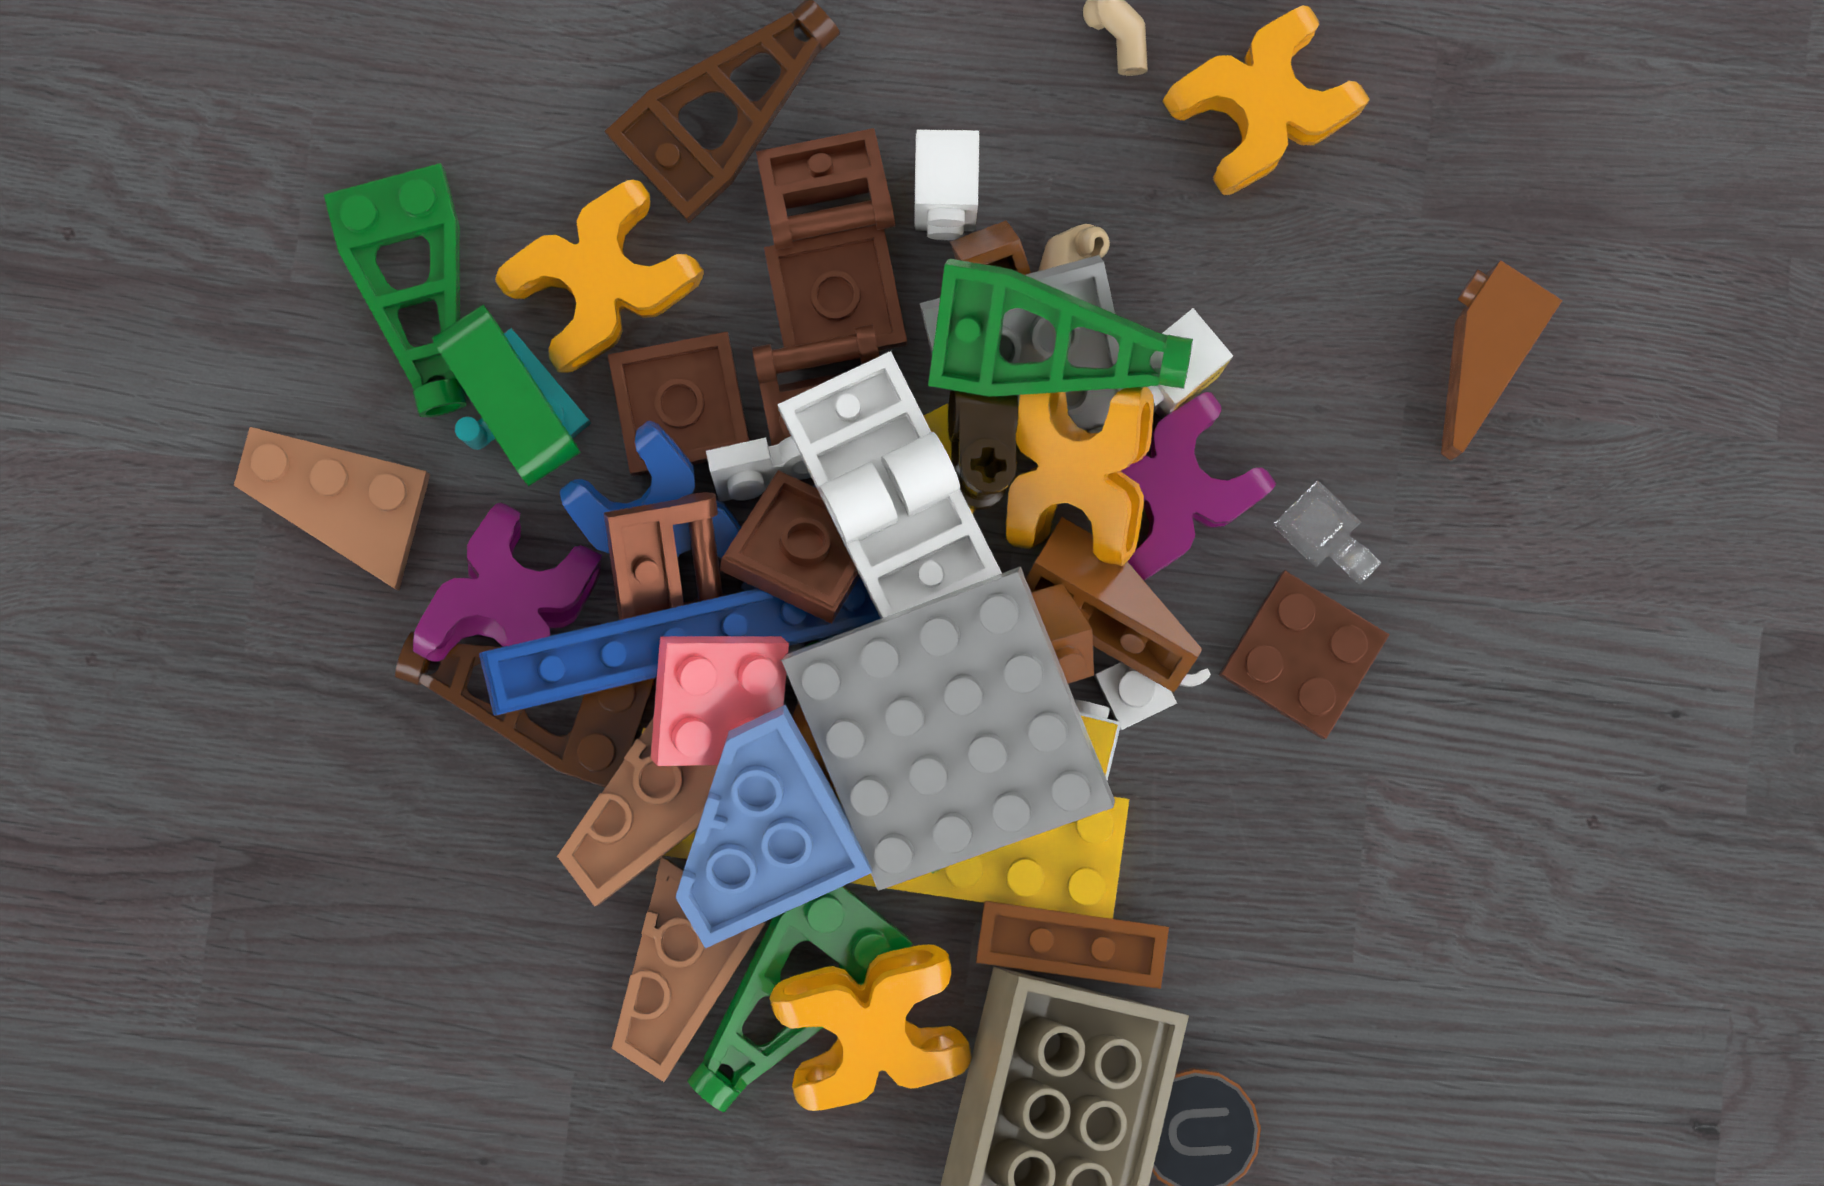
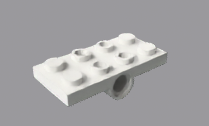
(888, 486)

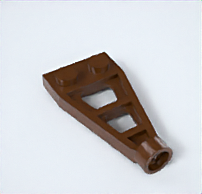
(667, 152)
(590, 752)

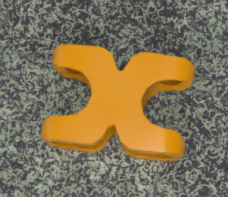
(1265, 100)
(599, 276)
(1081, 471)
(871, 1027)

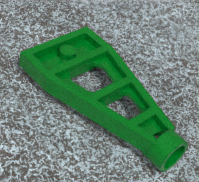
(390, 213)
(971, 329)
(838, 926)

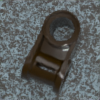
(985, 436)

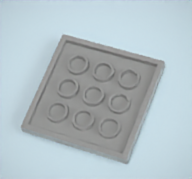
(949, 729)

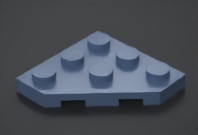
(766, 833)

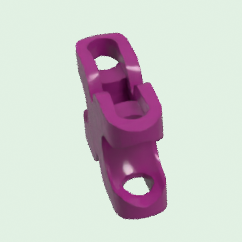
(1182, 492)
(502, 595)

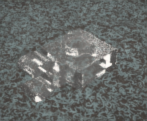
(1321, 528)

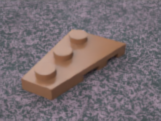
(339, 497)
(635, 820)
(673, 980)

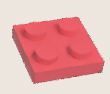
(709, 689)

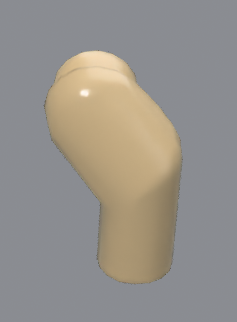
(1126, 27)
(1074, 245)

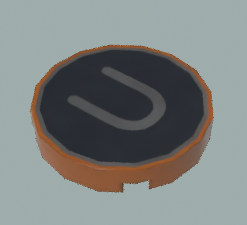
(1206, 1131)

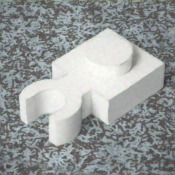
(748, 467)
(1137, 697)

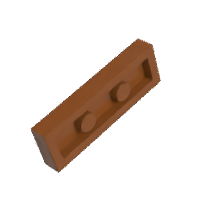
(1072, 944)

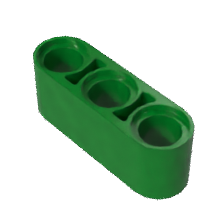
(506, 395)

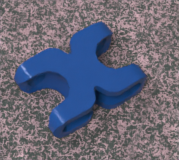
(671, 480)

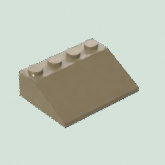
(1063, 1087)

